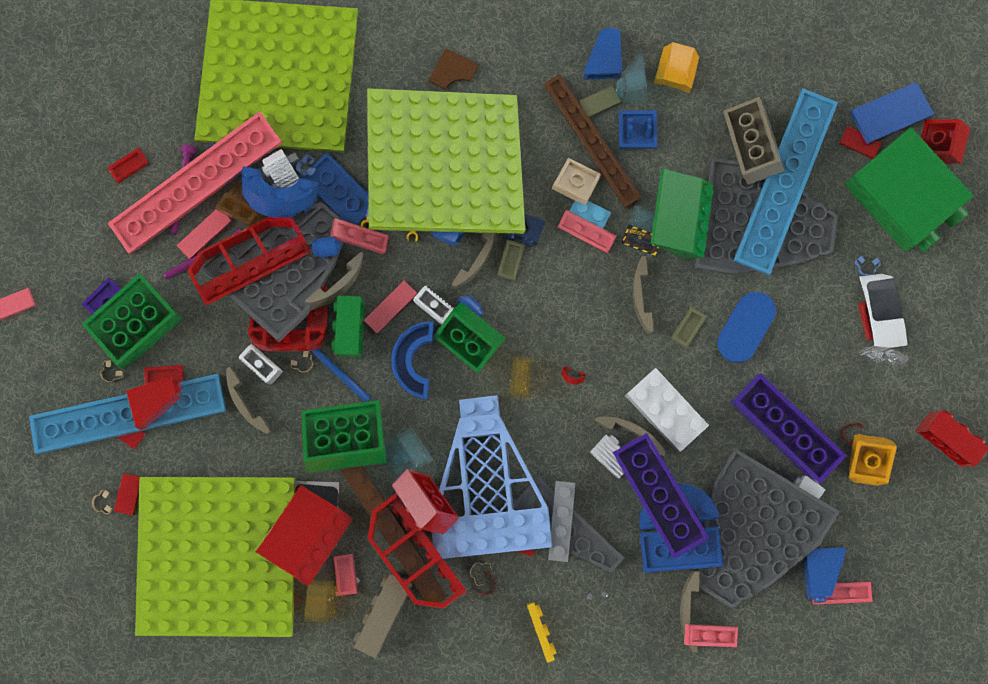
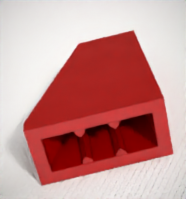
(152, 400)

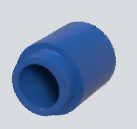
(326, 247)
(471, 303)

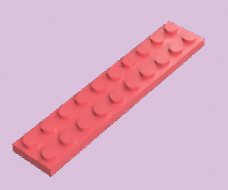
(195, 183)

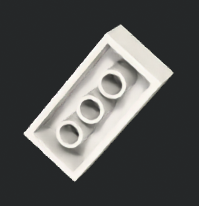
(667, 410)

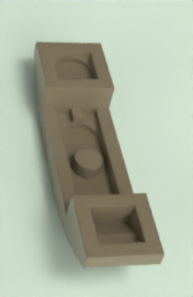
(463, 276)
(320, 298)
(644, 318)
(233, 383)
(609, 422)
(691, 584)

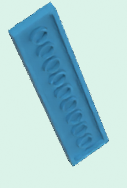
(783, 190)
(114, 417)

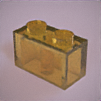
(520, 377)
(319, 601)

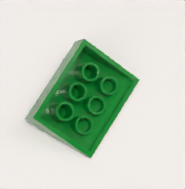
(682, 214)
(132, 321)
(343, 436)

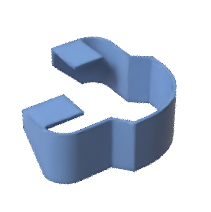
(310, 171)
(861, 259)

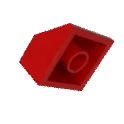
(946, 139)

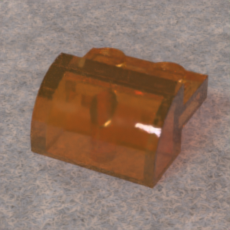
(236, 207)

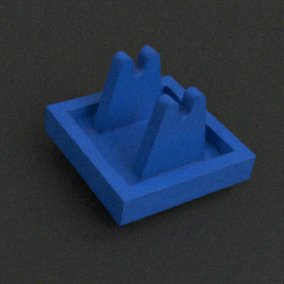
(638, 129)

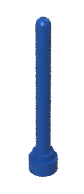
(339, 373)

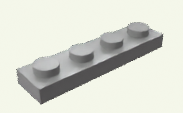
(562, 521)

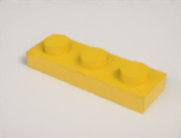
(542, 631)

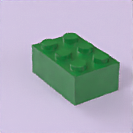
(348, 327)
(469, 337)

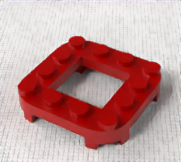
(295, 340)

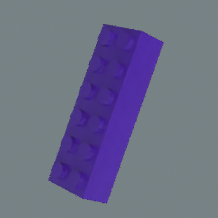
(787, 429)
(661, 496)

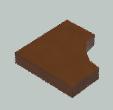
(452, 68)

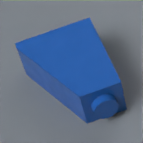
(605, 57)
(822, 572)

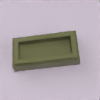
(600, 101)
(510, 260)
(688, 327)

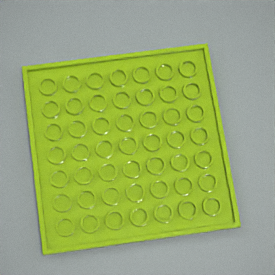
(280, 62)
(444, 162)
(201, 558)

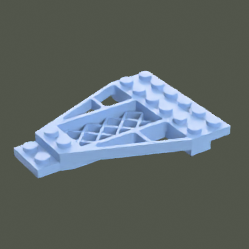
(492, 531)

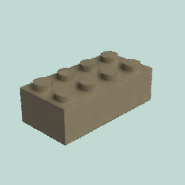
(753, 140)
(382, 617)

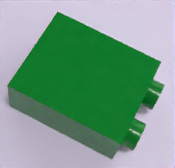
(910, 192)

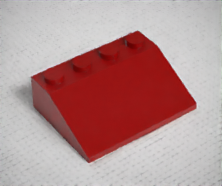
(304, 535)

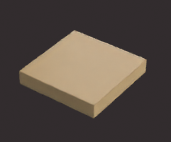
(576, 181)

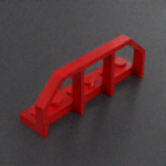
(253, 269)
(421, 540)

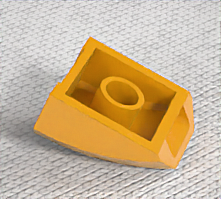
(677, 67)
(871, 460)

